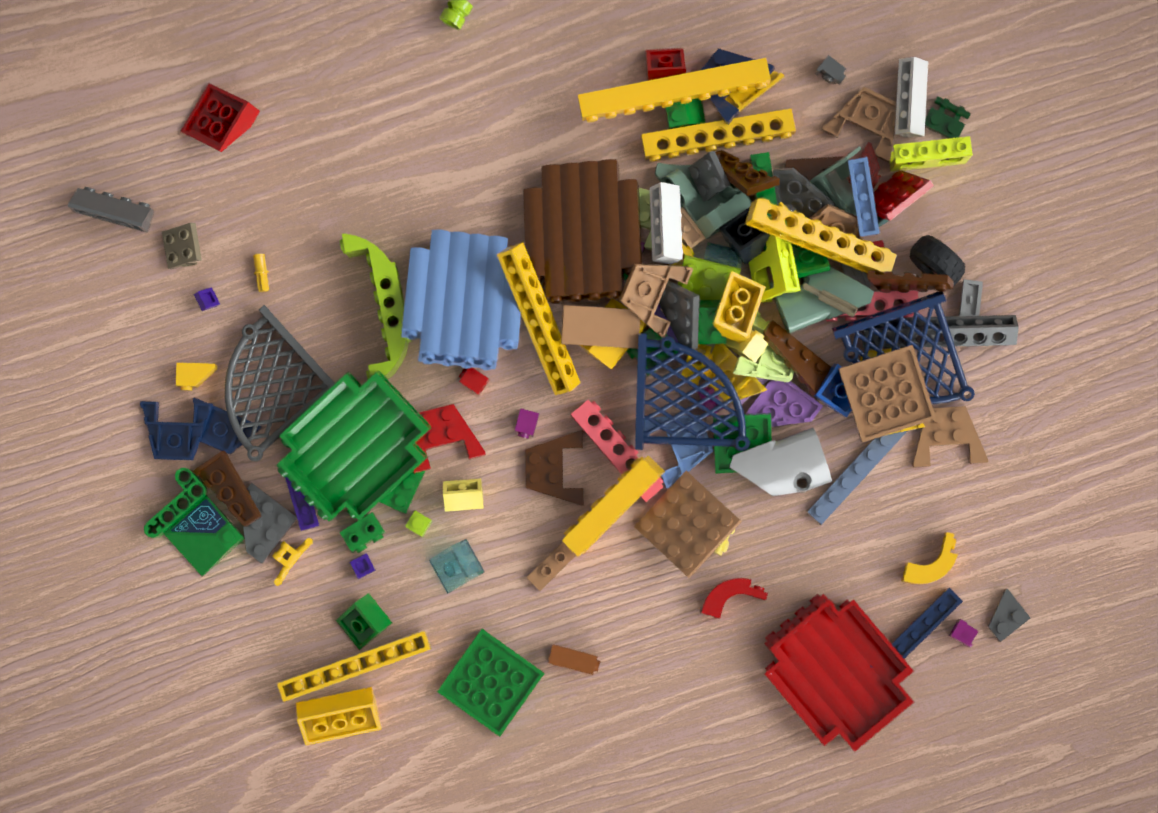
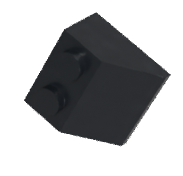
(744, 239)

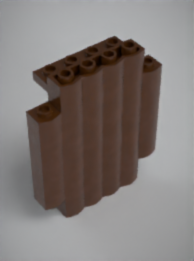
(583, 230)

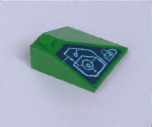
(204, 536)

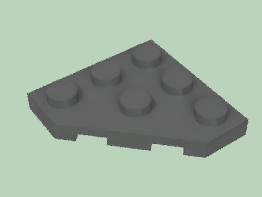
(799, 192)
(682, 310)
(268, 530)

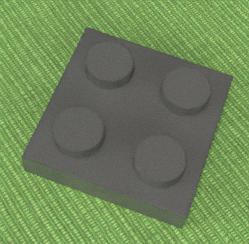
(708, 176)

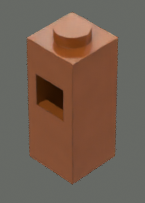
(574, 659)

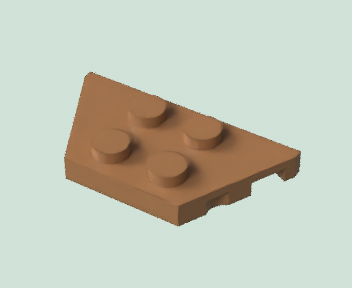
(837, 218)

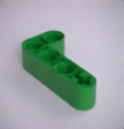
(173, 506)

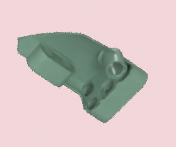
(709, 214)
(804, 308)

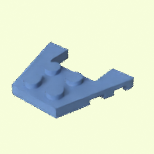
(686, 455)

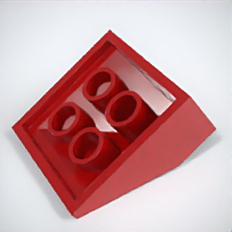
(219, 118)

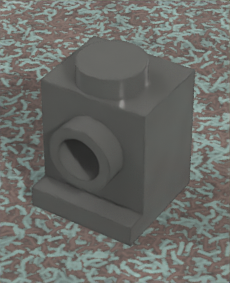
(831, 71)

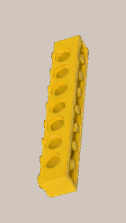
(688, 133)
(758, 219)
(538, 318)
(354, 666)

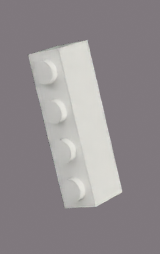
(911, 97)
(666, 223)

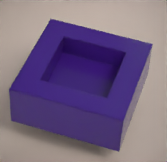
(206, 299)
(362, 566)

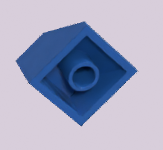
(833, 392)

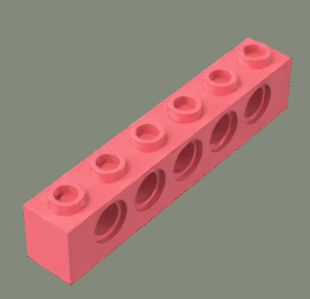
(887, 300)
(590, 409)

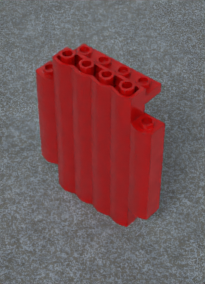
(829, 674)

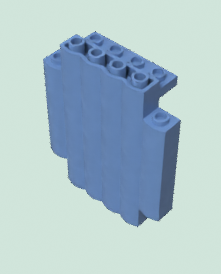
(460, 301)

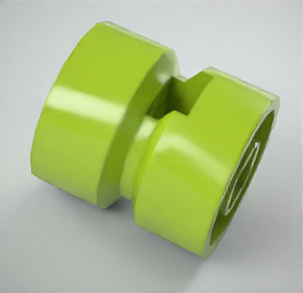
(455, 13)

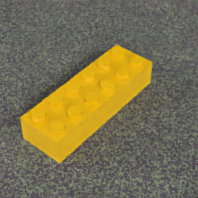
(610, 508)

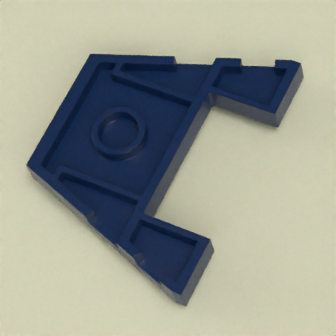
(722, 58)
(175, 439)

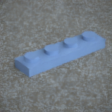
(863, 197)

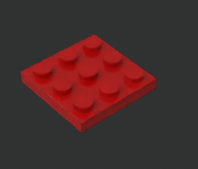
(899, 193)

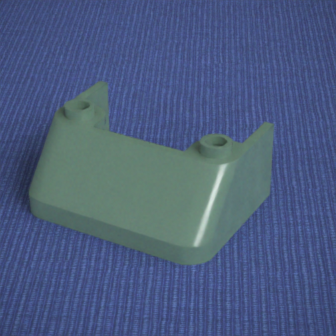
(836, 187)

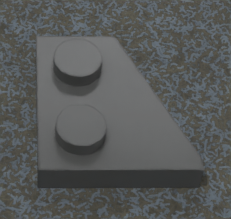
(1007, 617)

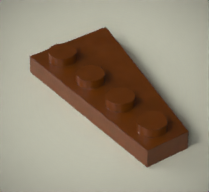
(744, 176)
(909, 281)
(805, 363)
(226, 483)

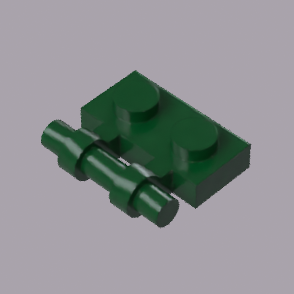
(944, 124)

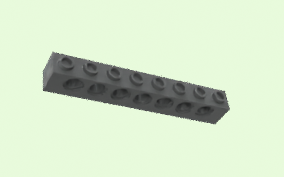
(964, 331)

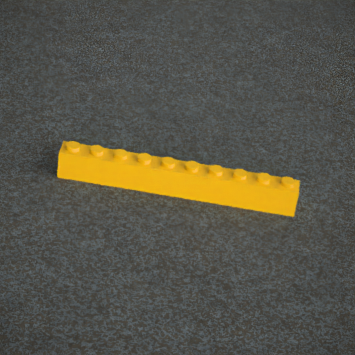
(674, 89)

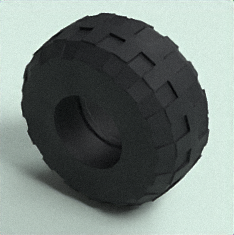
(937, 258)

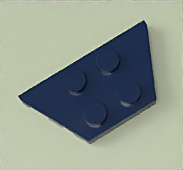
(219, 430)

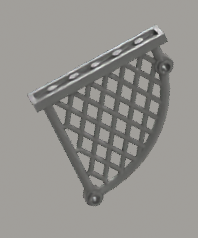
(231, 403)

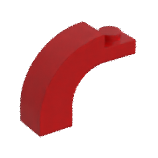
(721, 593)

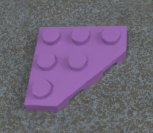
(786, 404)

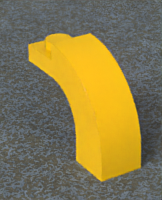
(940, 567)

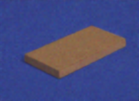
(600, 327)

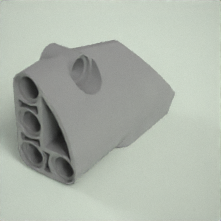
(783, 462)

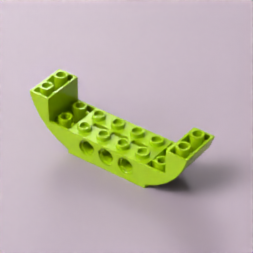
(382, 273)

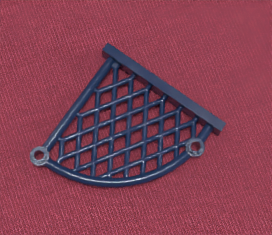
(930, 301)
(643, 436)

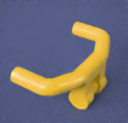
(292, 559)

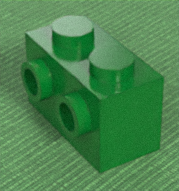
(362, 533)

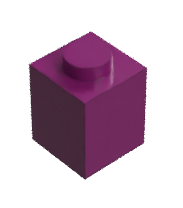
(526, 423)

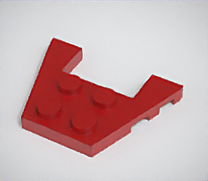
(445, 429)

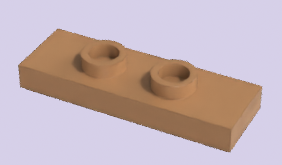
(551, 566)

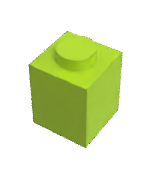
(418, 523)

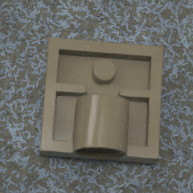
(181, 246)

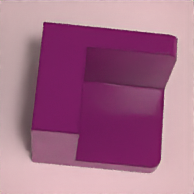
(963, 633)

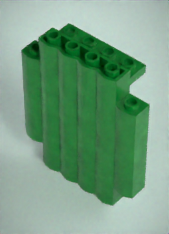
(353, 446)

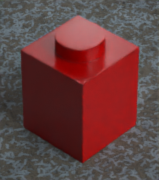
(473, 380)

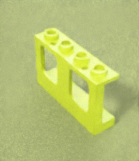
(931, 154)
(783, 268)

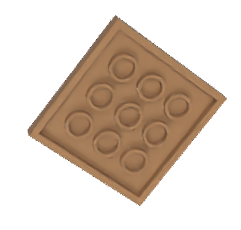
(887, 393)
(687, 524)

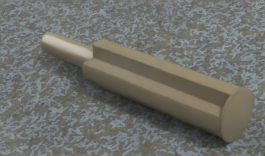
(832, 300)

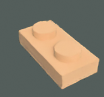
(690, 232)

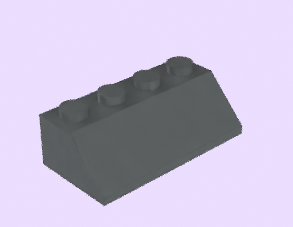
(112, 210)

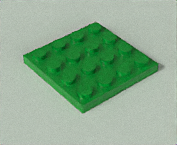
(490, 682)

